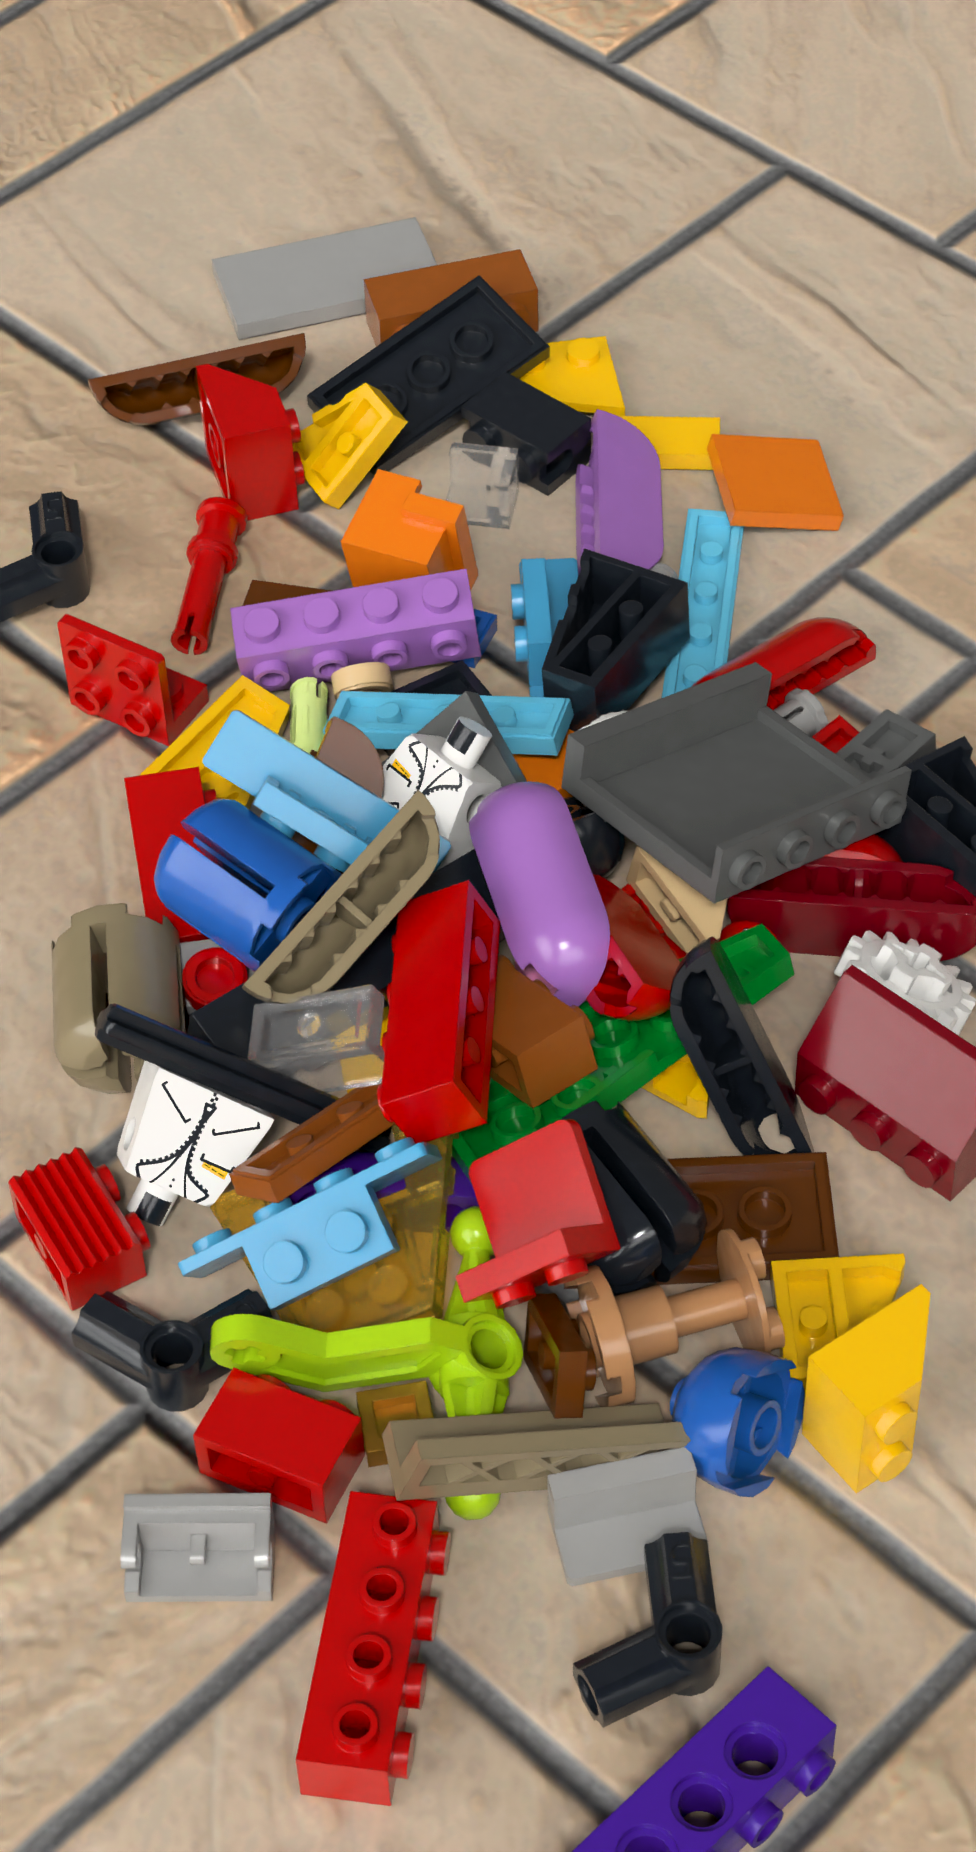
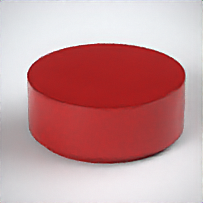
(211, 975)

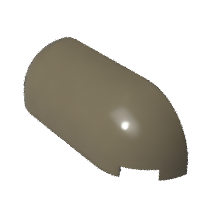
(353, 908)

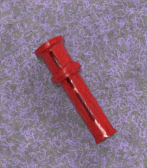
(211, 556)

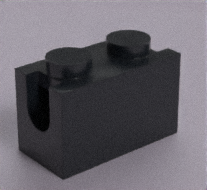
(544, 430)

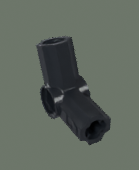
(58, 563)
(145, 1345)
(646, 1664)

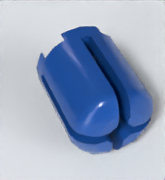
(252, 886)

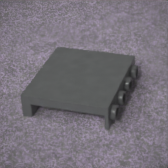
(726, 785)

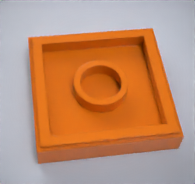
(774, 482)

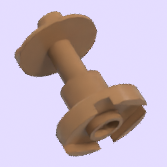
(648, 1324)

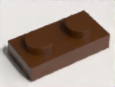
(558, 1356)

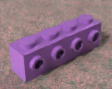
(386, 622)

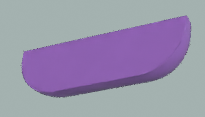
(619, 495)
(542, 886)

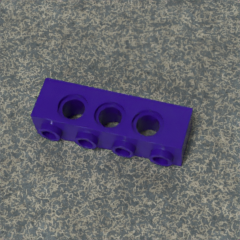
(760, 1724)

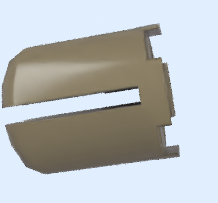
(105, 962)

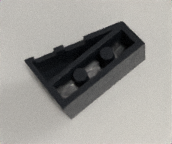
(940, 813)

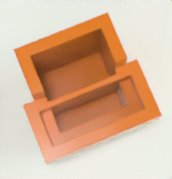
(405, 534)

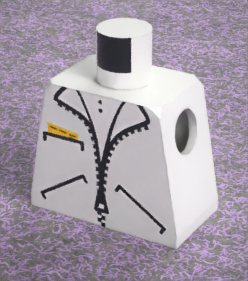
(446, 776)
(184, 1141)

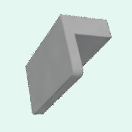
(616, 1507)

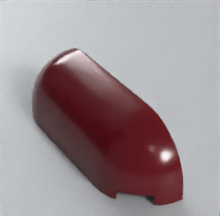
(835, 898)

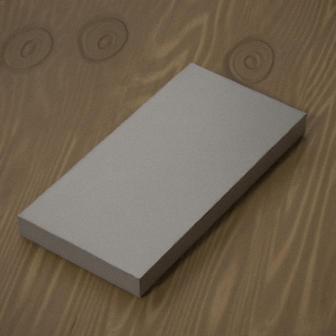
(315, 277)

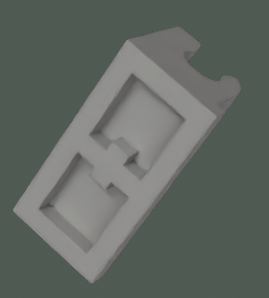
(198, 1547)

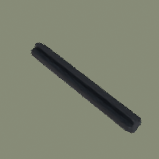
(216, 1067)

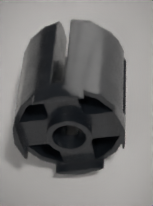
(648, 1201)

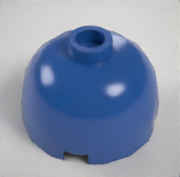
(737, 1415)

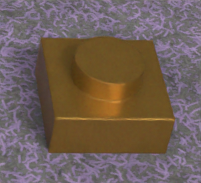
(389, 1404)

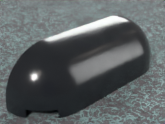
(733, 1051)

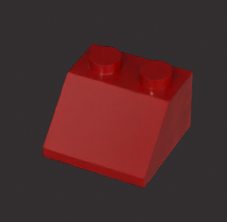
(250, 442)

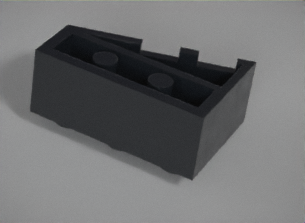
(614, 636)

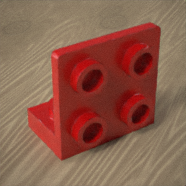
(127, 682)

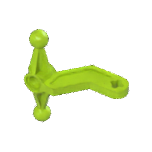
(463, 1355)

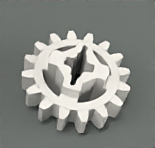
(913, 975)

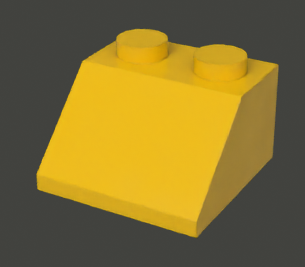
(867, 1392)

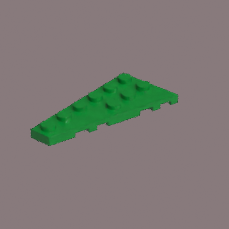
(625, 1054)

